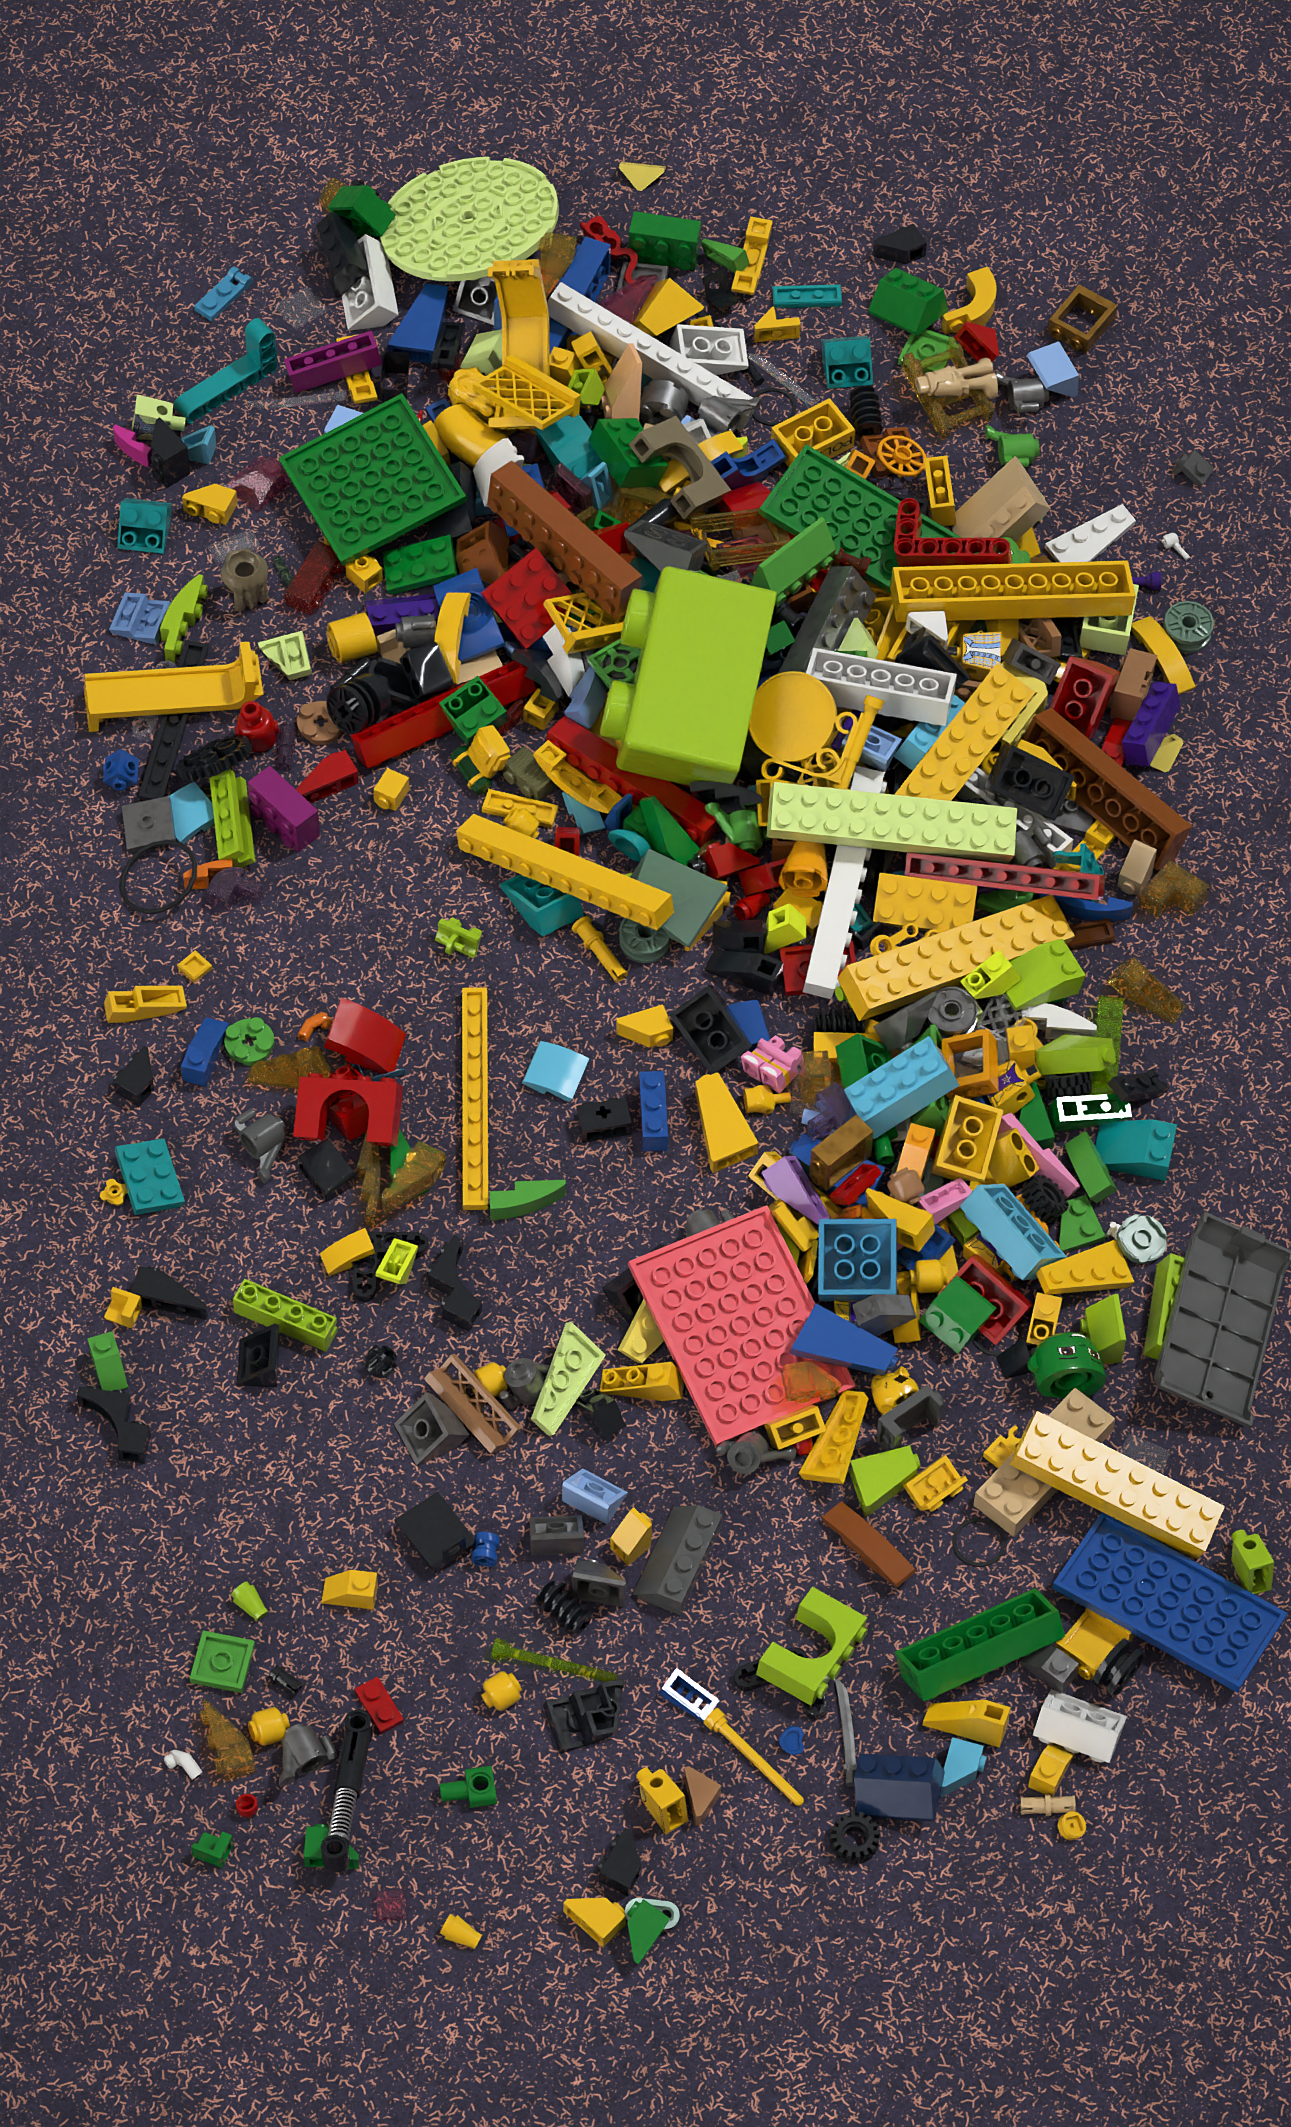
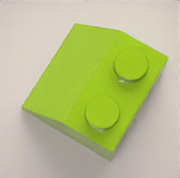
(1105, 1328)

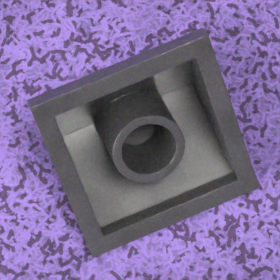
(556, 1535)

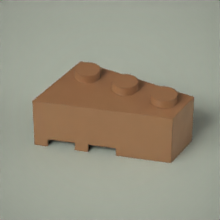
(1132, 684)

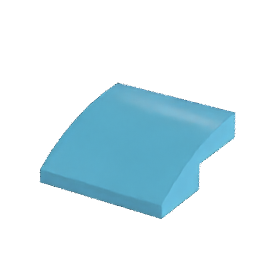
(191, 812)
(555, 1070)

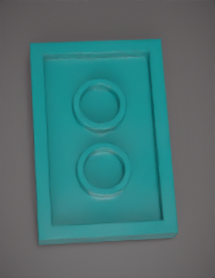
(149, 1176)

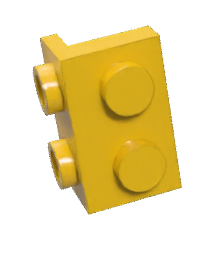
(934, 1484)

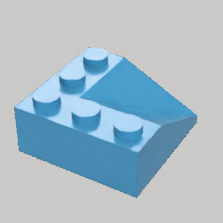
(857, 1258)

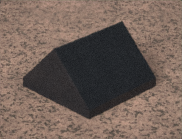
(259, 1358)

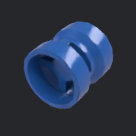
(485, 1549)

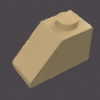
(1137, 868)

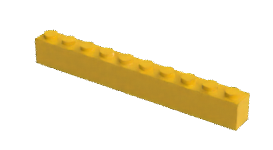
(565, 872)

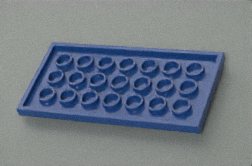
(1170, 1601)

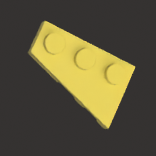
(642, 1336)

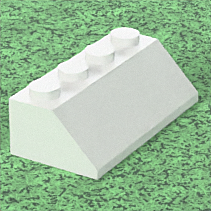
(372, 298)

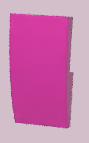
(126, 440)

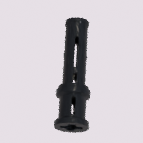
(782, 612)

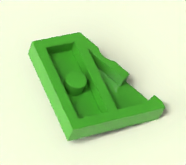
(1079, 1226)

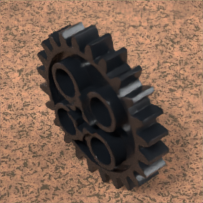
(213, 758)

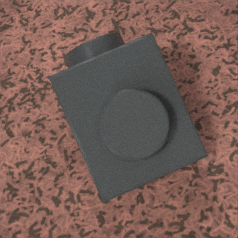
(1194, 467)

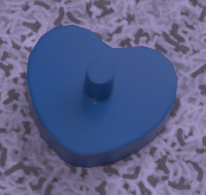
(791, 1740)

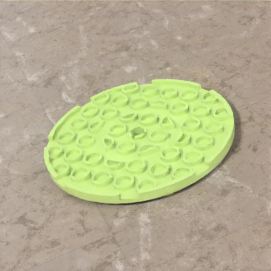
(435, 215)

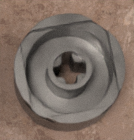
(662, 402)

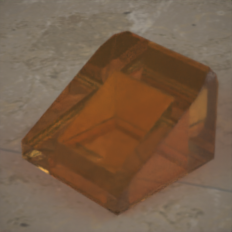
(852, 1212)

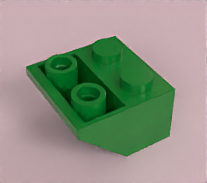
(473, 708)

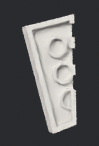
(1092, 537)

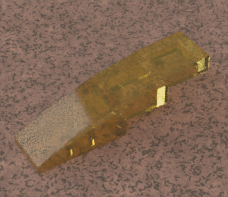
(369, 1171)

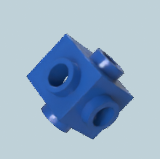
(120, 770)

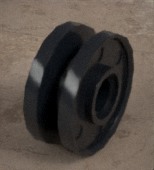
(1118, 1667)

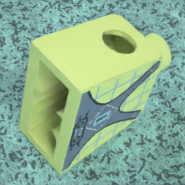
(147, 412)

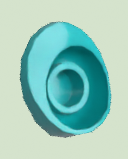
(629, 843)

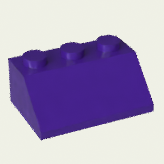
(387, 612)

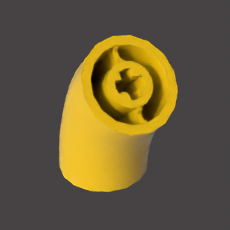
(465, 433)

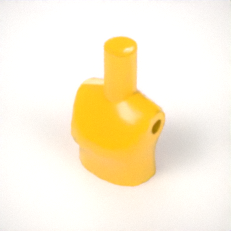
(762, 1099)

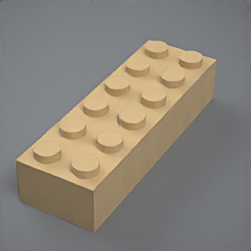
(1014, 1496)

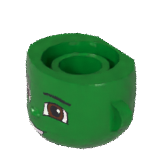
(1067, 1363)

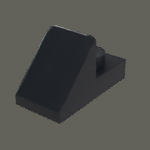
(1015, 1359)

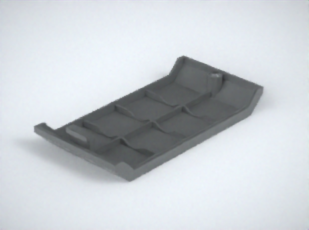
(1222, 1318)

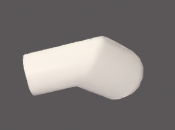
(185, 1760)

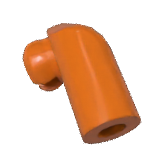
(320, 1019)

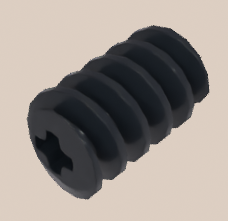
(865, 411)
(838, 1023)
(563, 1608)

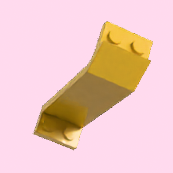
(173, 689)

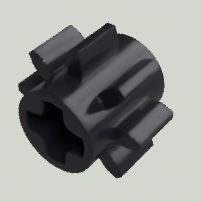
(380, 1360)

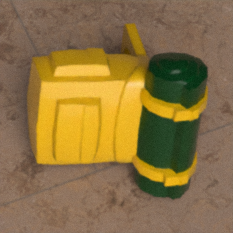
(481, 759)

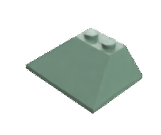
(692, 894)

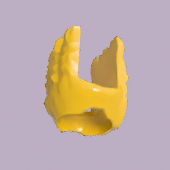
(462, 392)

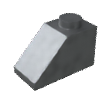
(1031, 661)
(883, 1312)
(1052, 1667)

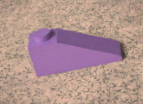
(792, 1186)

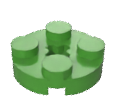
(249, 1028)

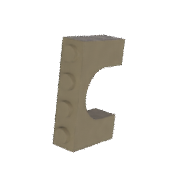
(673, 440)

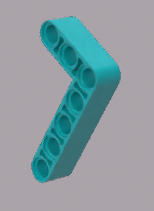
(234, 378)

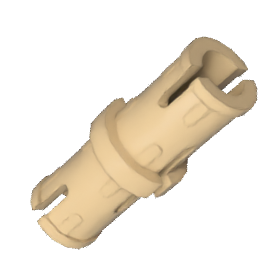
(1047, 1805)

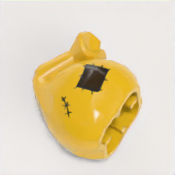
(892, 1389)

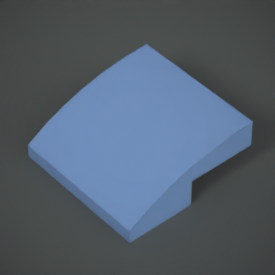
(139, 618)

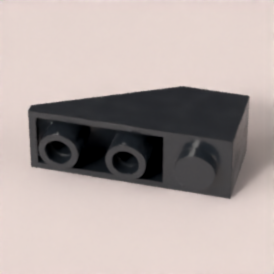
(747, 969)

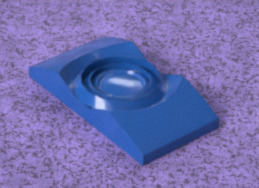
(480, 628)

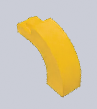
(983, 291)

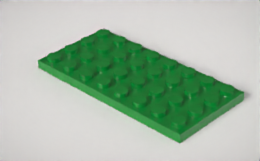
(855, 511)

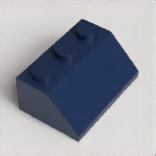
(898, 1786)

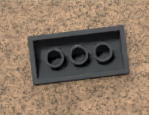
(679, 1557)

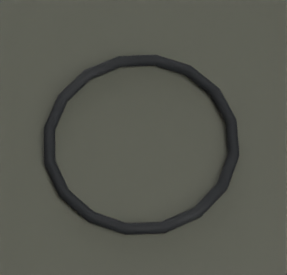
(180, 898)

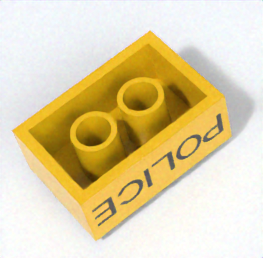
(819, 427)

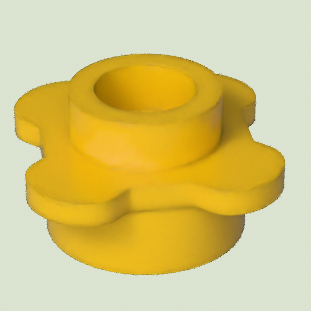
(117, 1198)

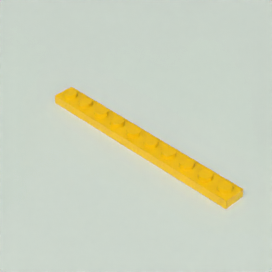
(475, 1098)

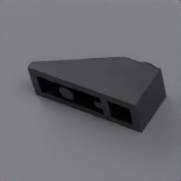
(166, 1294)

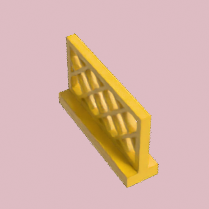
(533, 384)
(585, 637)

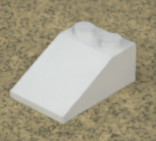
(712, 348)

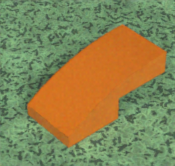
(206, 872)

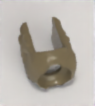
(246, 576)

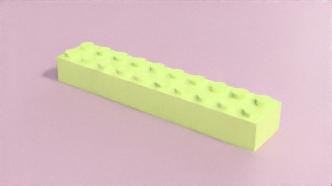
(891, 822)

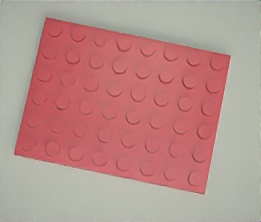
(729, 1319)

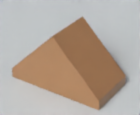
(701, 1793)

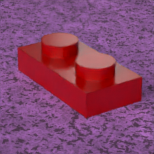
(855, 1184)
(379, 1705)

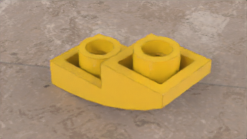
(347, 1250)

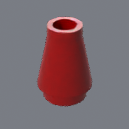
(750, 906)

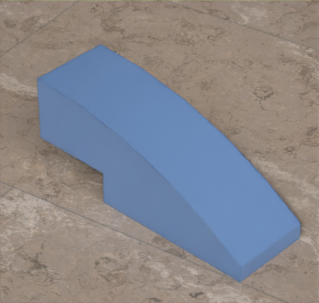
(587, 699)

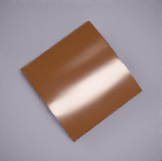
(870, 443)

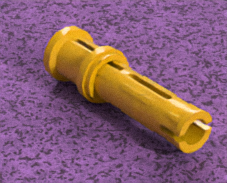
(594, 941)

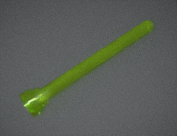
(504, 1650)

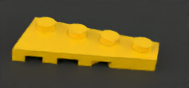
(1087, 1271)

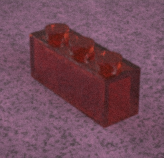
(313, 579)

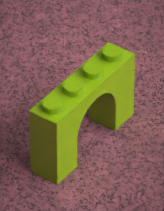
(809, 1677)

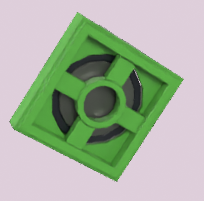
(615, 663)

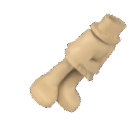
(951, 381)

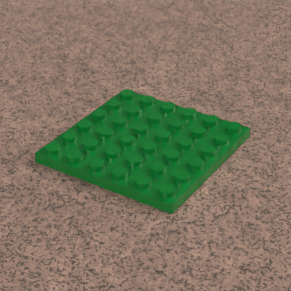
(372, 479)

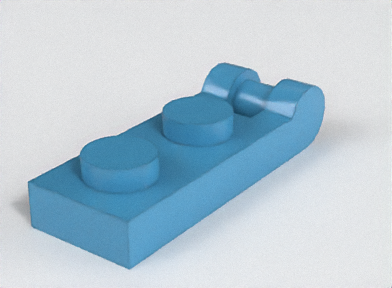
(223, 294)

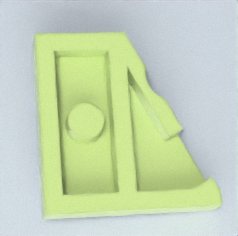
(288, 654)

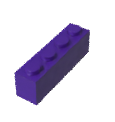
(1151, 724)

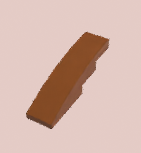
(869, 1544)

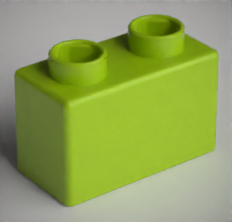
(692, 678)

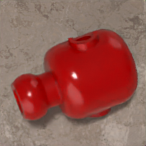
(258, 726)

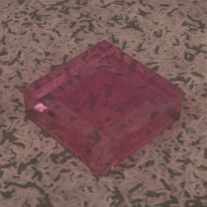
(390, 1905)

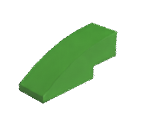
(1090, 1167)
(526, 1198)

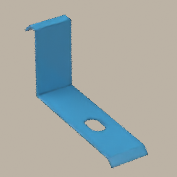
(378, 1078)

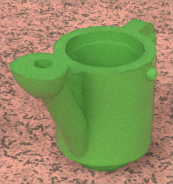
(1010, 445)
(740, 827)

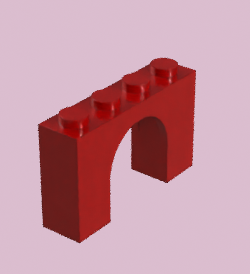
(318, 1094)

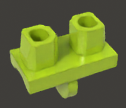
(457, 938)

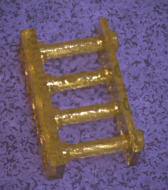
(934, 405)

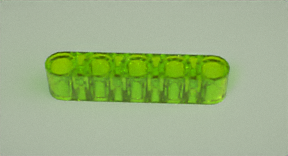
(1108, 1026)

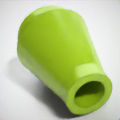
(249, 1600)

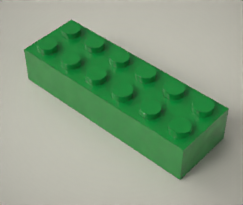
(979, 1644)

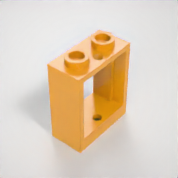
(980, 1083)

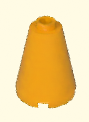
(805, 870)

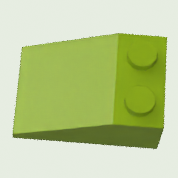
(1046, 975)

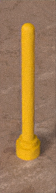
(717, 1722)

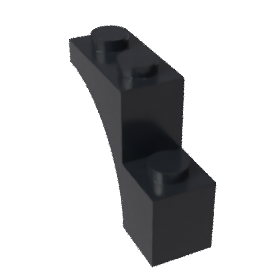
(459, 1304)
(115, 1408)

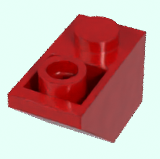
(761, 877)

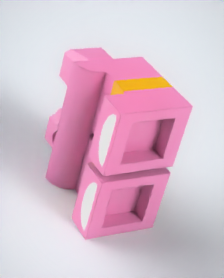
(771, 1064)

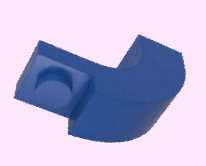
(750, 468)

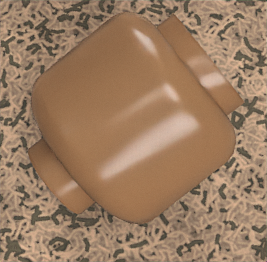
(906, 1186)

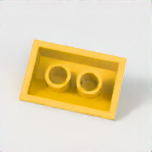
(967, 1140)

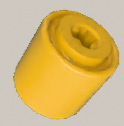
(351, 638)

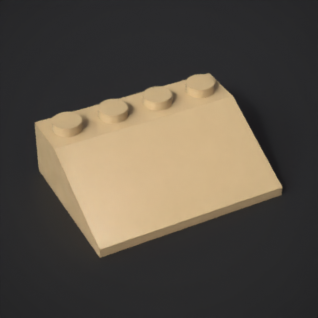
(1003, 506)

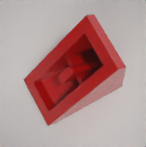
(978, 341)

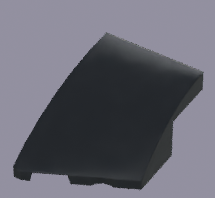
(540, 672)
(729, 796)
(589, 1709)

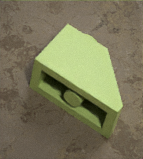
(859, 639)

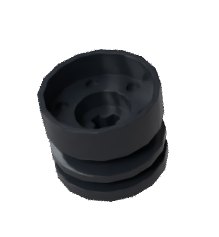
(358, 703)

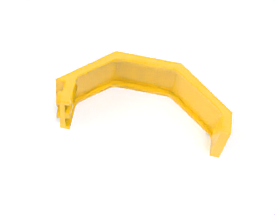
(523, 326)

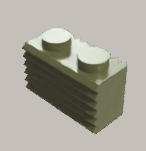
(527, 775)

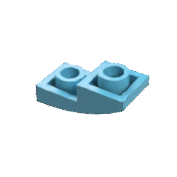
(585, 817)

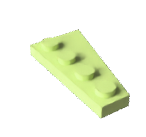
(568, 1375)

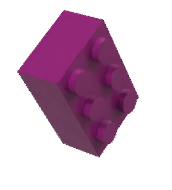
(283, 809)

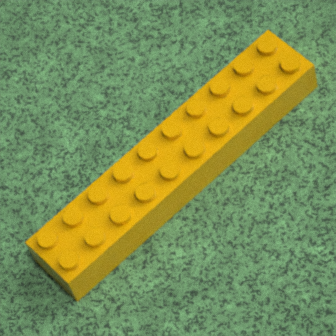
(1014, 590)
(948, 957)

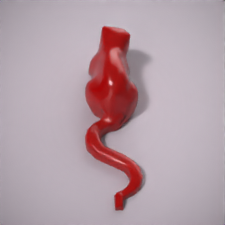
(598, 229)

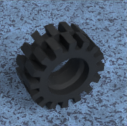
(1067, 1084)
(1045, 1198)
(859, 1823)

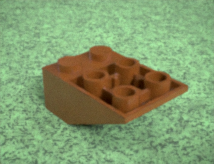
(485, 550)

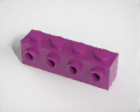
(333, 361)

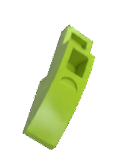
(181, 613)

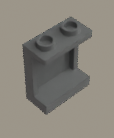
(906, 1415)

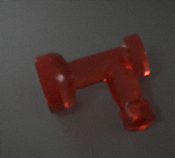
(846, 559)

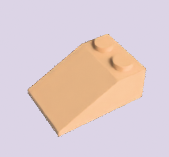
(623, 387)

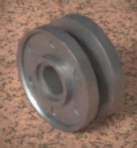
(954, 1001)

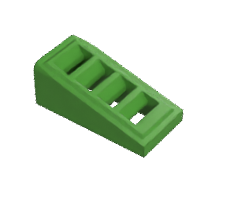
(728, 256)

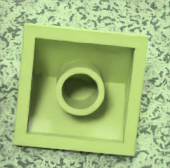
(485, 352)

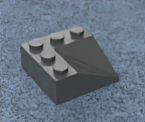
(665, 546)

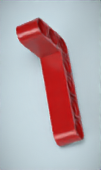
(941, 548)

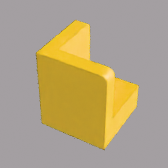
(123, 1307)

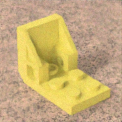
(1035, 706)

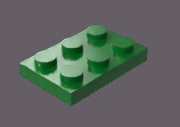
(419, 564)

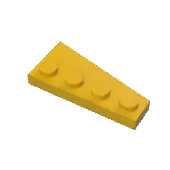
(835, 1447)

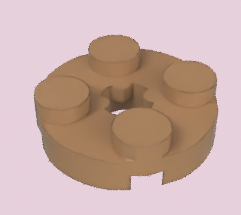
(307, 729)

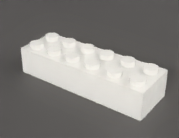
(906, 689)

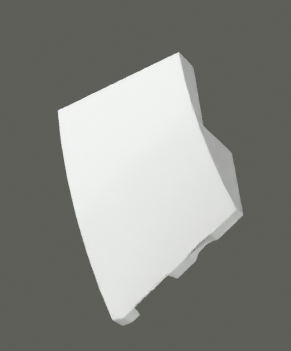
(492, 460)

